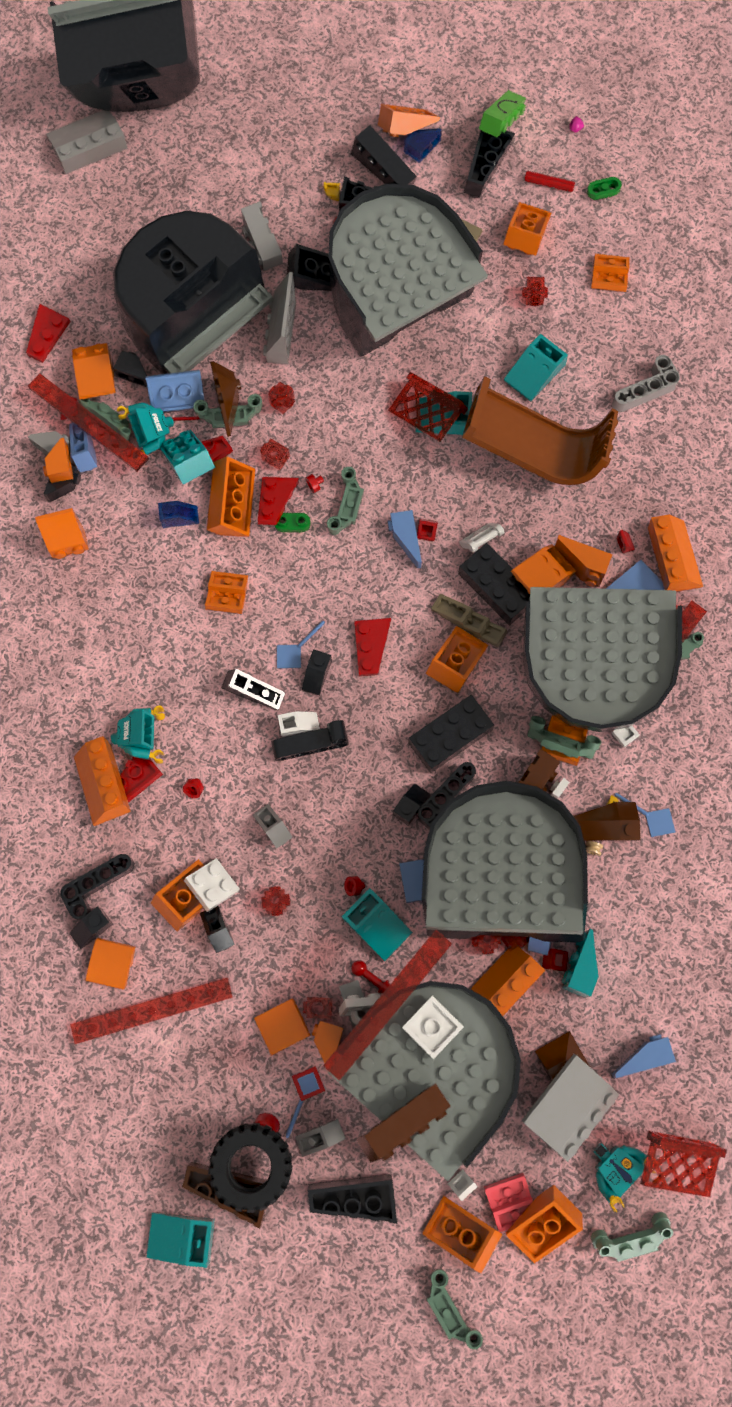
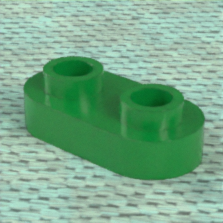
(603, 188)
(292, 523)

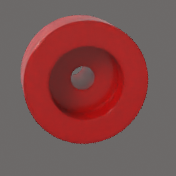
(313, 482)
(193, 788)
(353, 886)

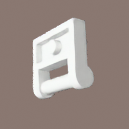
(481, 536)

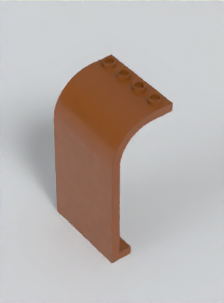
(536, 441)

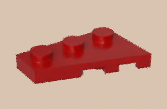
(274, 497)
(370, 644)
(138, 776)

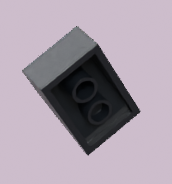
(309, 268)

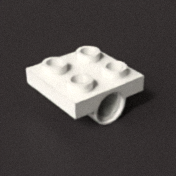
(355, 1003)

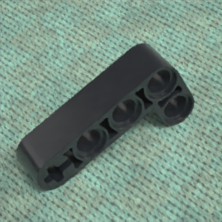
(311, 742)
(447, 793)
(98, 883)

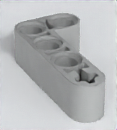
(626, 398)

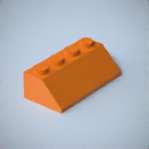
(231, 498)
(674, 553)
(101, 781)
(508, 979)

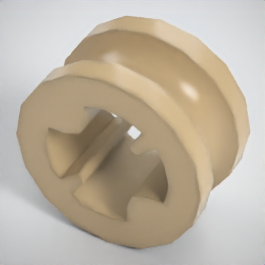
(593, 848)

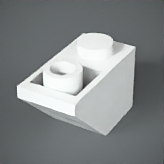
(297, 723)

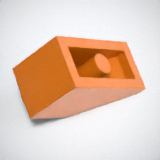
(58, 463)
(326, 1038)

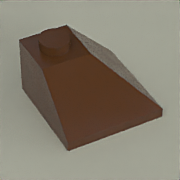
(557, 1053)

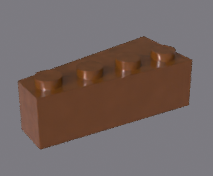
(541, 770)
(403, 1124)
(198, 1182)

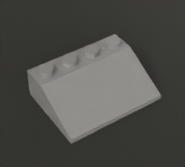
(87, 141)
(281, 322)
(570, 1107)

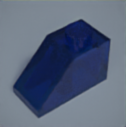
(421, 143)
(177, 514)

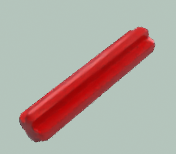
(549, 181)

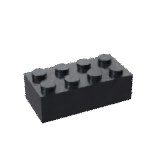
(495, 583)
(451, 733)

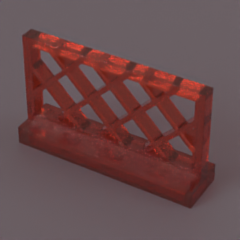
(438, 396)
(689, 1147)

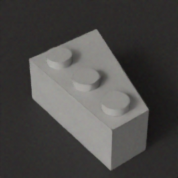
(260, 236)

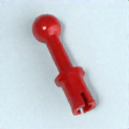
(359, 969)

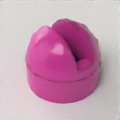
(576, 124)

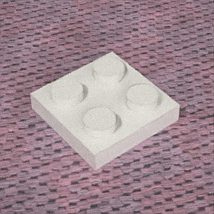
(211, 885)
(433, 1027)

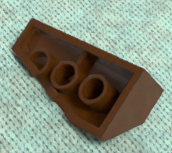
(227, 393)
(611, 823)

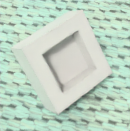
(625, 735)
(559, 787)
(462, 1185)

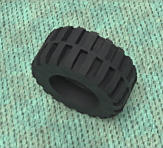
(220, 1167)

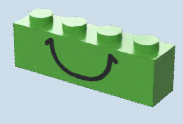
(502, 113)

